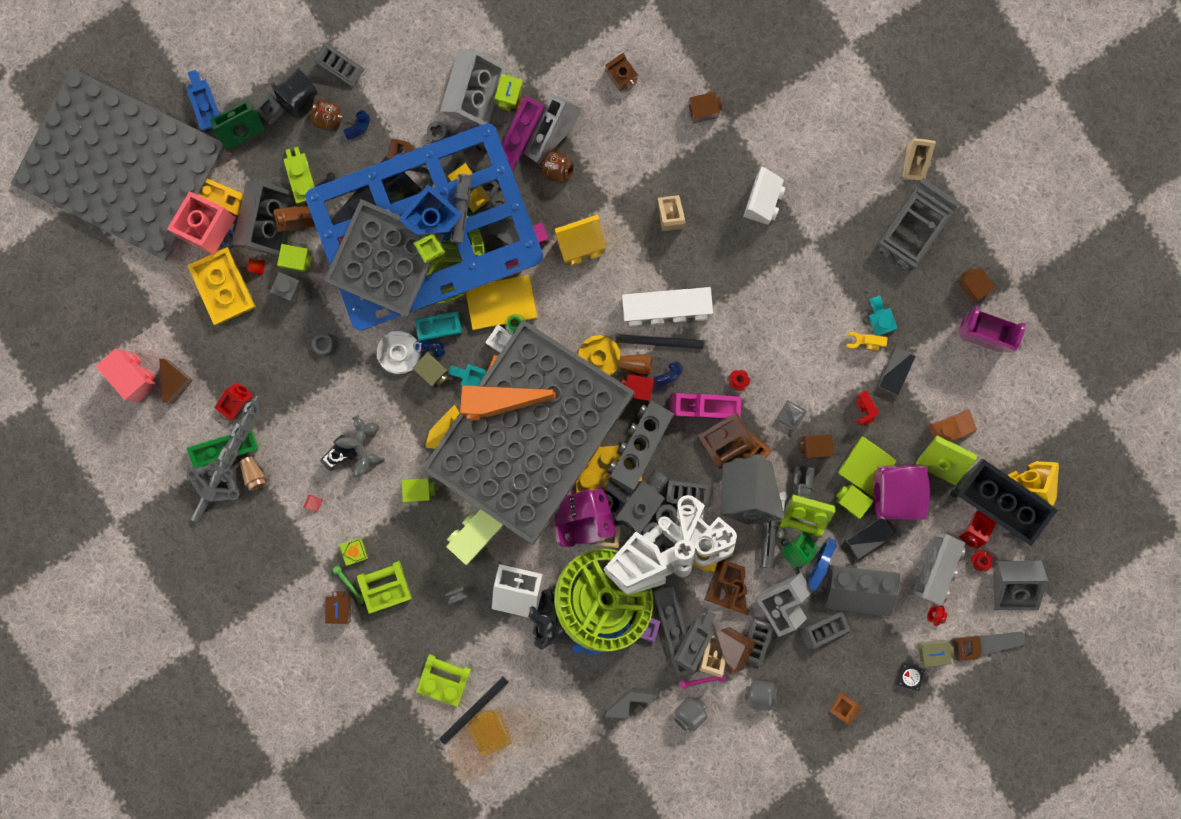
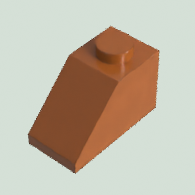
(953, 426)

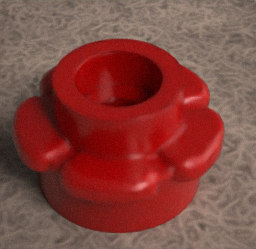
(745, 380)
(977, 565)
(940, 615)

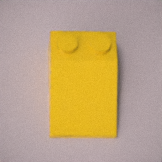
(581, 240)

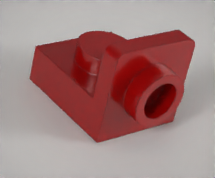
(233, 401)
(866, 404)
(978, 530)

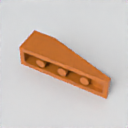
(491, 401)

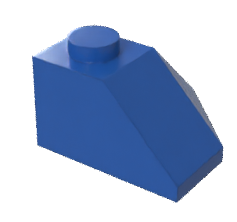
(430, 214)

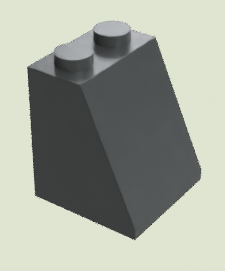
(750, 491)

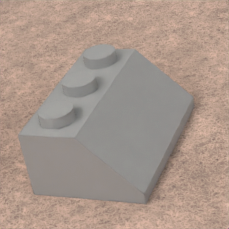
(472, 87)
(939, 568)

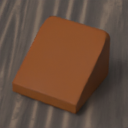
(845, 709)

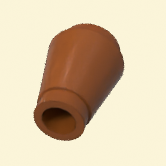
(637, 363)

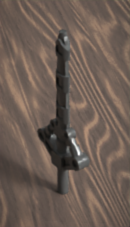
(220, 469)

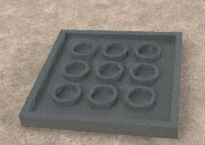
(380, 260)

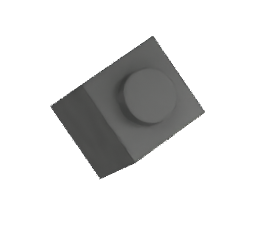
(287, 287)

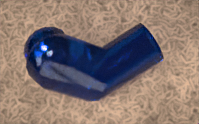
(360, 127)
(425, 346)
(669, 377)

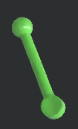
(337, 570)

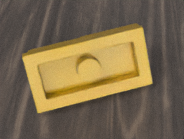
(478, 195)

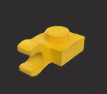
(871, 342)

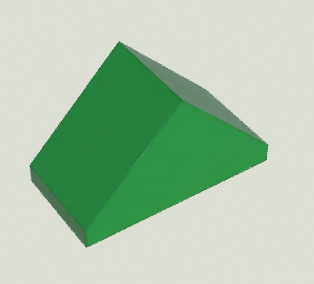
(800, 550)

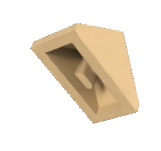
(918, 158)
(671, 213)
(713, 658)

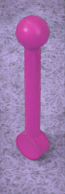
(684, 684)

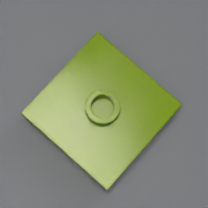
(946, 460)

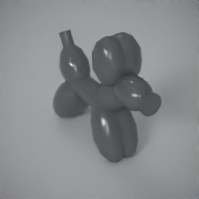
(356, 443)

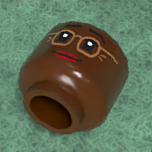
(325, 115)
(557, 167)

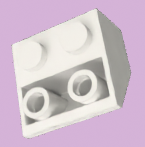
(516, 590)

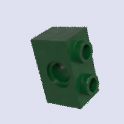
(240, 114)

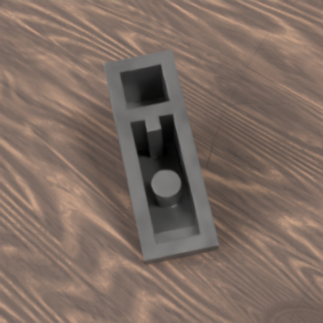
(554, 124)

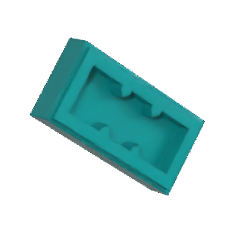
(438, 326)

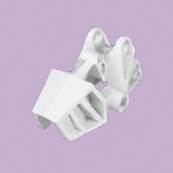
(642, 565)

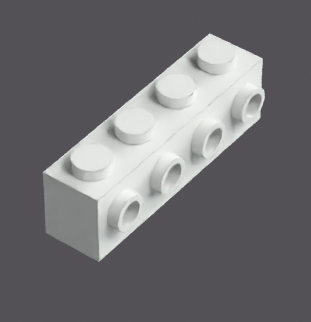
(667, 306)

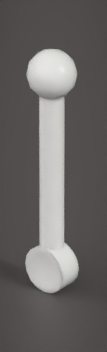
(783, 496)

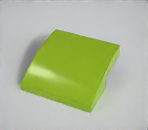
(862, 463)

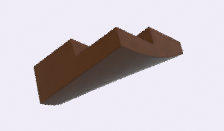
(731, 579)

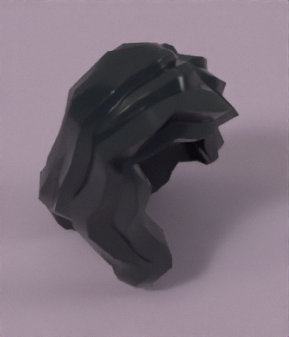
(547, 625)

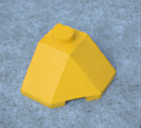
(1040, 479)

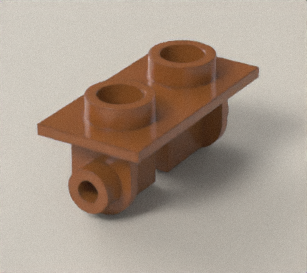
(293, 218)

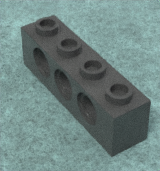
(659, 420)

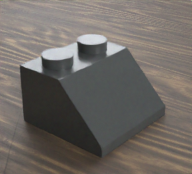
(1019, 585)

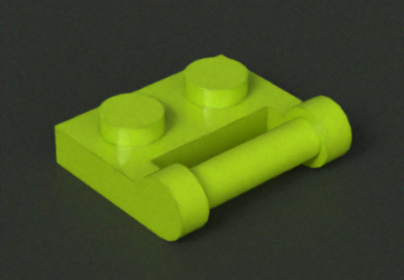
(809, 511)
(387, 594)
(441, 687)

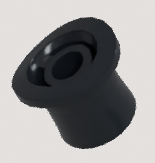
(294, 91)

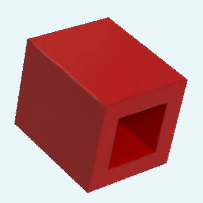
(640, 385)

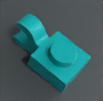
(882, 320)
(471, 376)

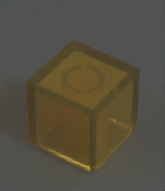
(490, 731)

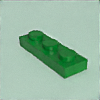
(207, 451)

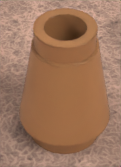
(252, 475)

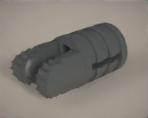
(803, 490)

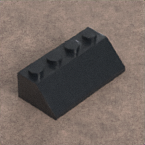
(396, 187)
(1005, 501)

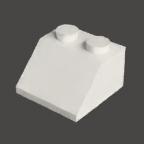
(764, 196)

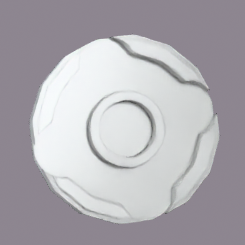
(403, 355)

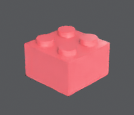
(201, 223)
(127, 375)

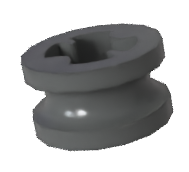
(435, 125)
(455, 595)

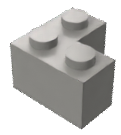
(782, 603)

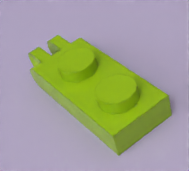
(299, 175)

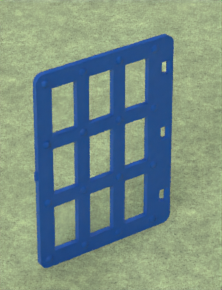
(473, 270)

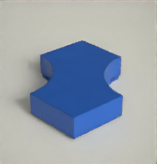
(821, 564)

